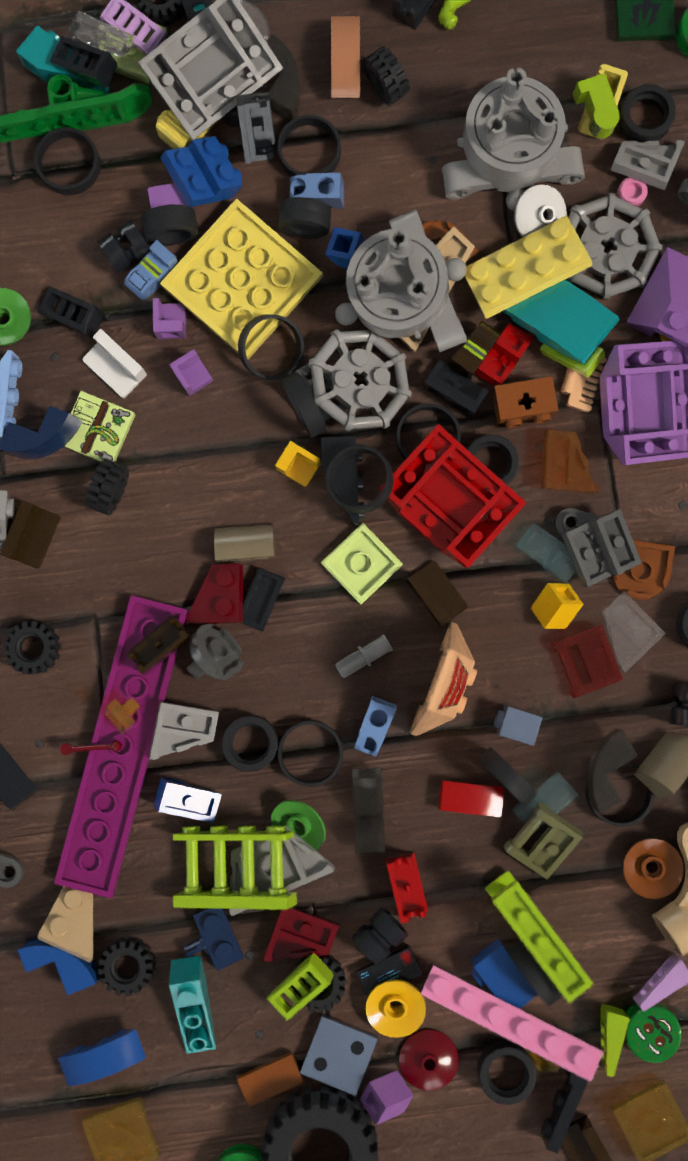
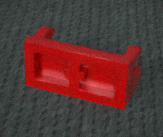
(407, 887)

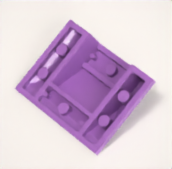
(665, 300)
(646, 402)

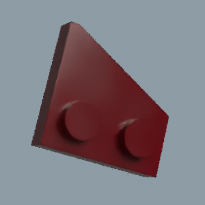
(219, 597)
(300, 935)

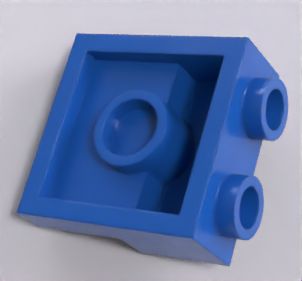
(203, 172)

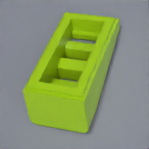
(314, 972)
(613, 1031)

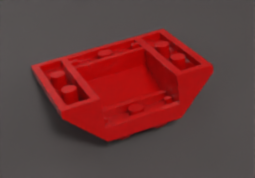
(452, 497)

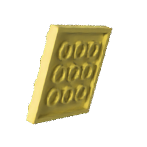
(240, 274)

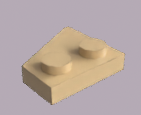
(71, 924)

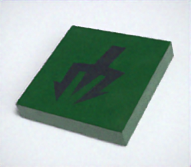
(644, 20)

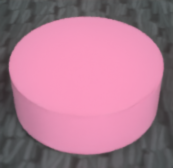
(632, 191)

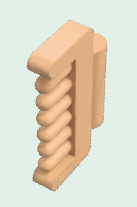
(574, 384)

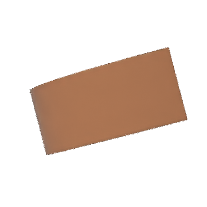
(345, 56)

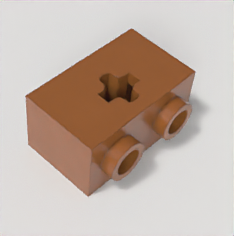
(537, 392)

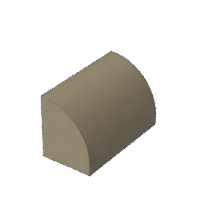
(244, 543)
(665, 765)

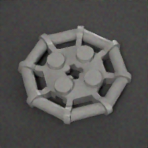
(623, 239)
(376, 377)

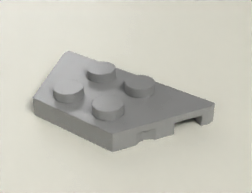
(300, 865)

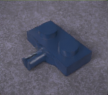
(215, 938)

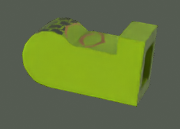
(599, 104)

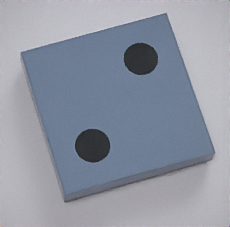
(339, 1054)

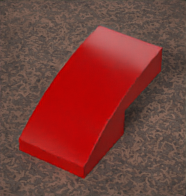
(504, 355)
(471, 798)

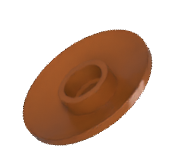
(663, 879)

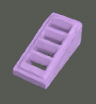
(120, 11)
(665, 981)

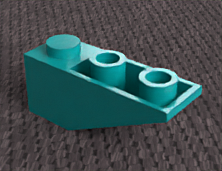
(37, 52)
(192, 1004)

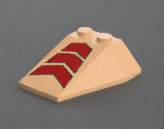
(448, 685)

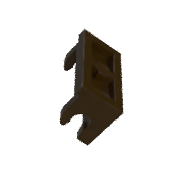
(159, 645)

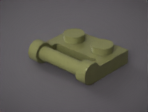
(552, 845)

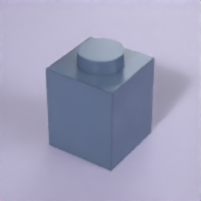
(517, 725)

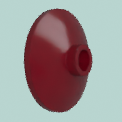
(428, 1045)

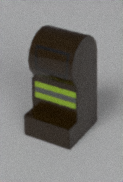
(475, 350)

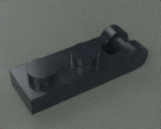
(565, 1105)

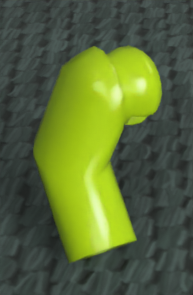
(446, 16)

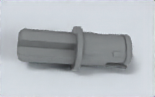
(363, 656)

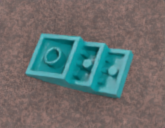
(565, 320)

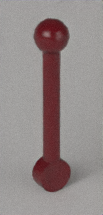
(67, 748)

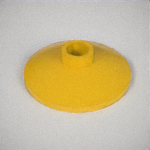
(395, 1020)

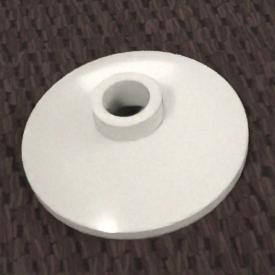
(531, 206)

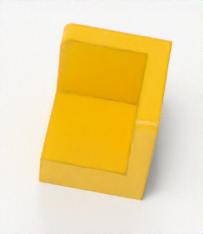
(298, 464)
(556, 606)

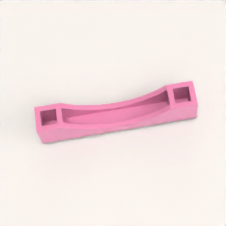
(512, 1023)

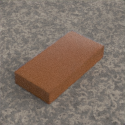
(270, 1079)

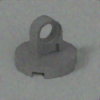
(214, 653)

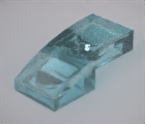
(547, 551)
(554, 793)

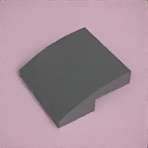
(601, 548)

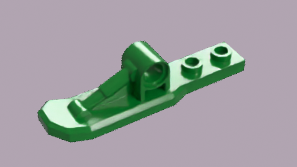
(76, 109)

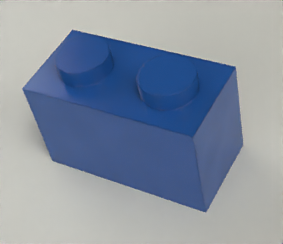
(501, 975)

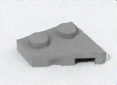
(647, 161)
(7, 512)
(180, 728)

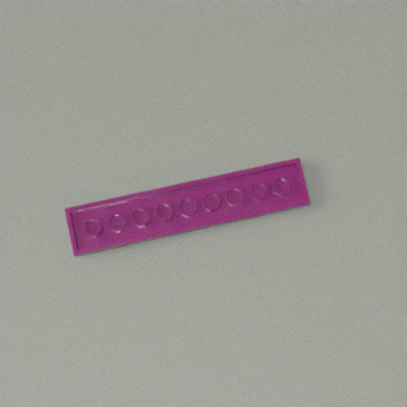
(115, 779)

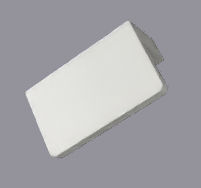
(114, 365)

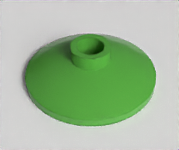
(19, 314)
(301, 820)

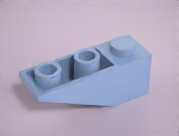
(9, 396)

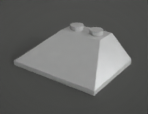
(210, 64)

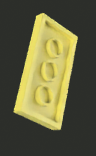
(527, 267)

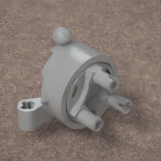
(513, 141)
(403, 285)

